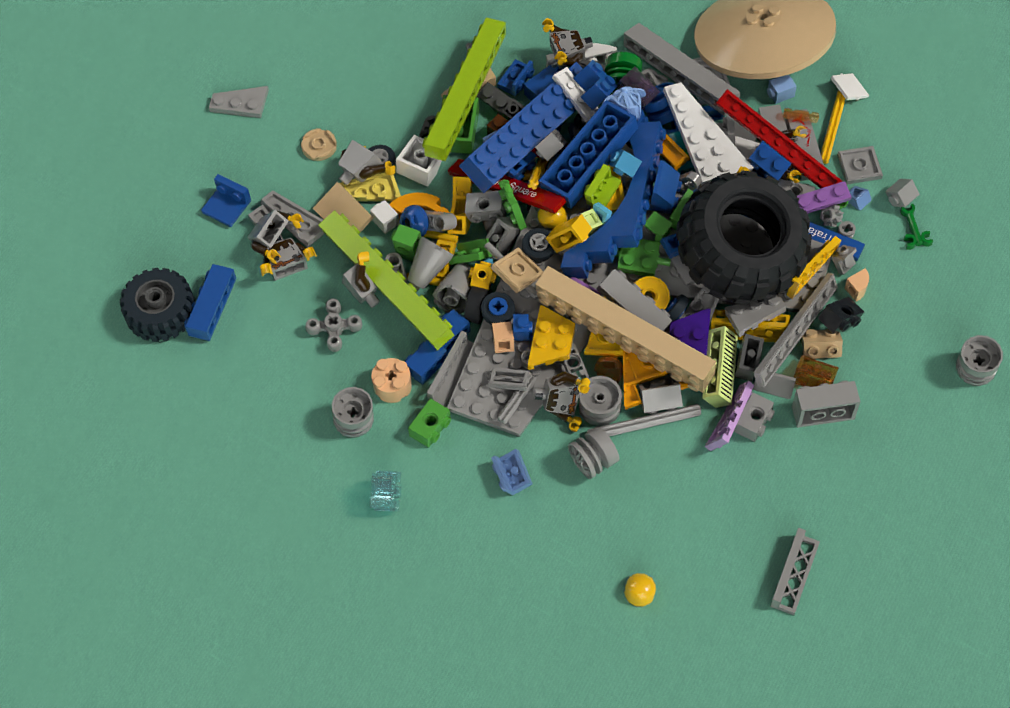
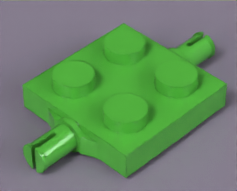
(511, 204)
(642, 259)

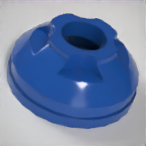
(417, 218)

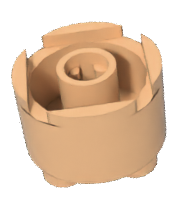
(391, 380)

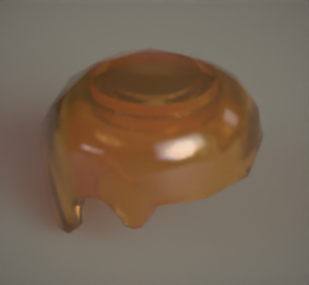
(609, 367)

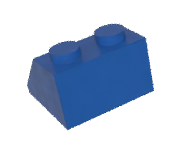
(665, 189)

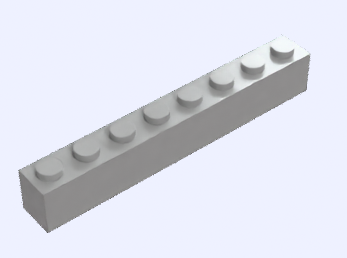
(677, 65)

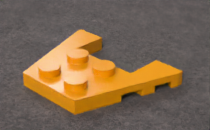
(635, 373)

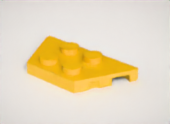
(551, 338)

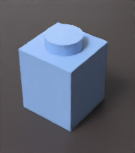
(781, 88)

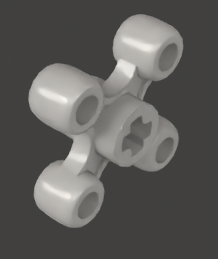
(334, 325)

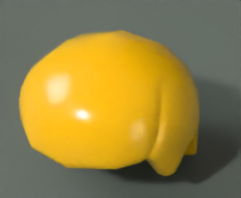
(550, 220)
(640, 589)

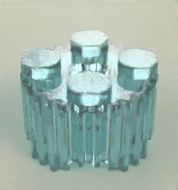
(385, 491)

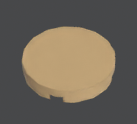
(318, 144)

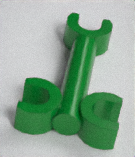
(915, 237)

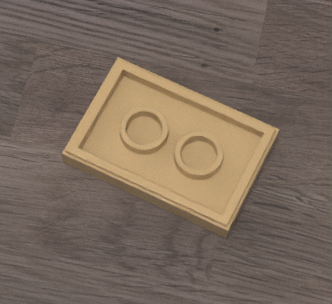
(343, 202)

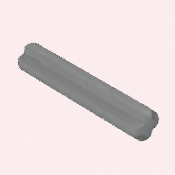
(514, 402)

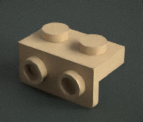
(821, 344)

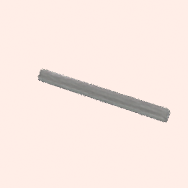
(651, 420)

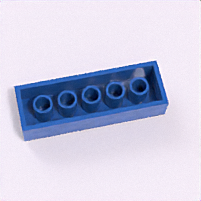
(588, 151)

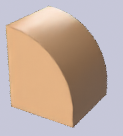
(857, 284)
(503, 337)

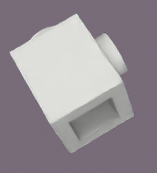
(384, 216)

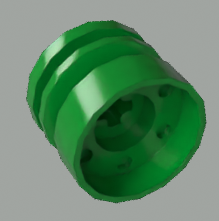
(620, 63)

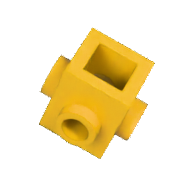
(476, 271)

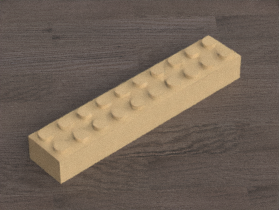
(625, 329)

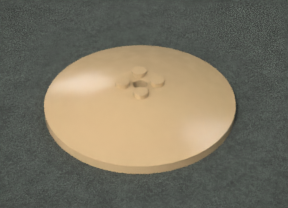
(745, 46)

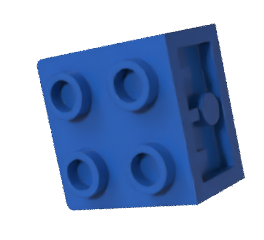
(227, 201)

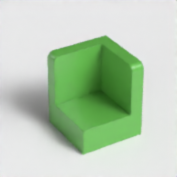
(659, 226)

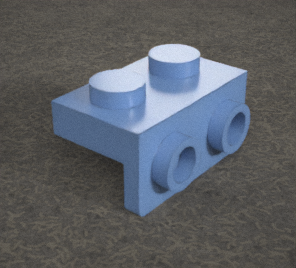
(511, 472)

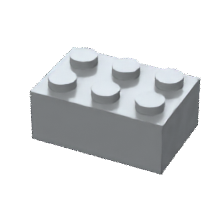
(825, 403)

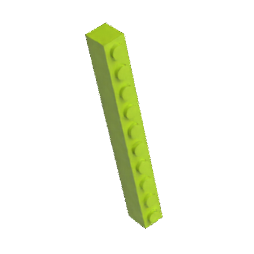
(464, 90)
(388, 281)

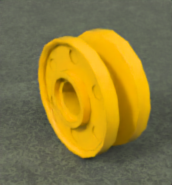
(657, 288)

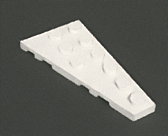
(705, 142)

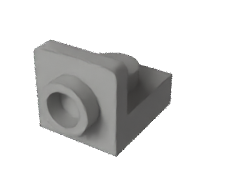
(844, 258)

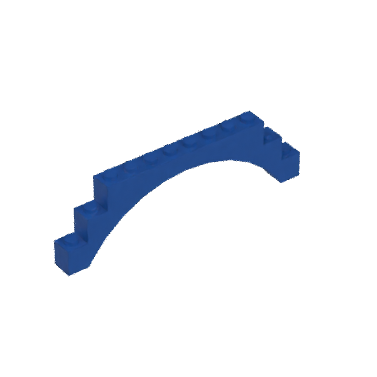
(626, 224)

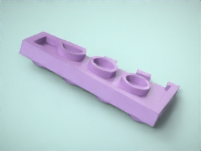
(729, 419)

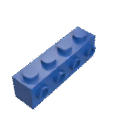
(210, 302)

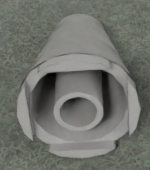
(427, 263)
(454, 289)

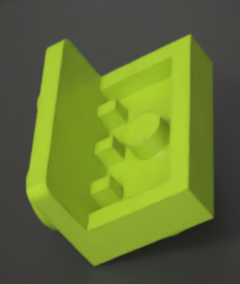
(602, 187)

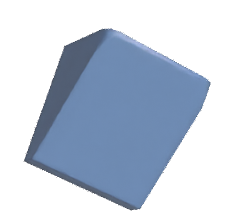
(860, 197)

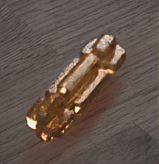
(801, 115)

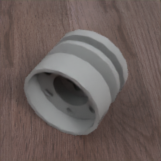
(979, 360)
(352, 402)
(594, 452)

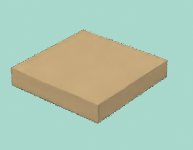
(517, 270)

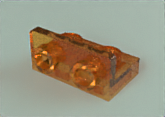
(814, 372)

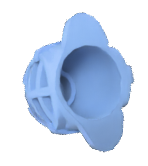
(628, 99)

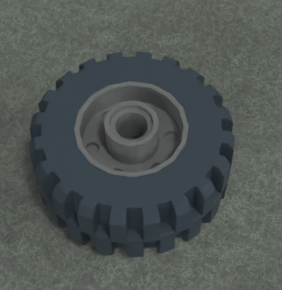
(157, 304)

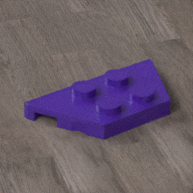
(693, 330)

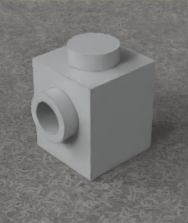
(902, 192)

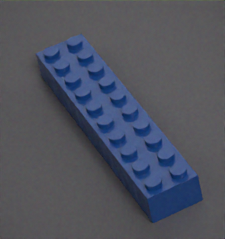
(519, 136)

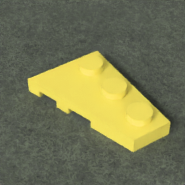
(375, 188)

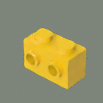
(569, 233)

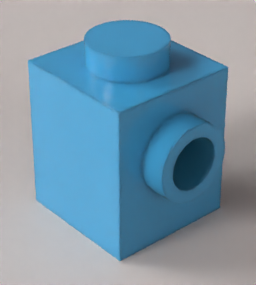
(624, 163)

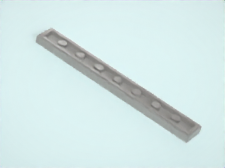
(795, 330)

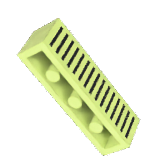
(722, 349)

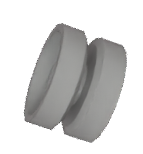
(602, 402)

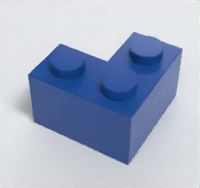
(595, 83)

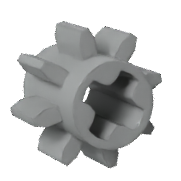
(831, 216)

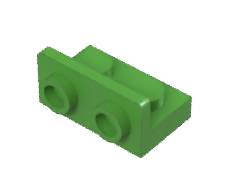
(470, 251)

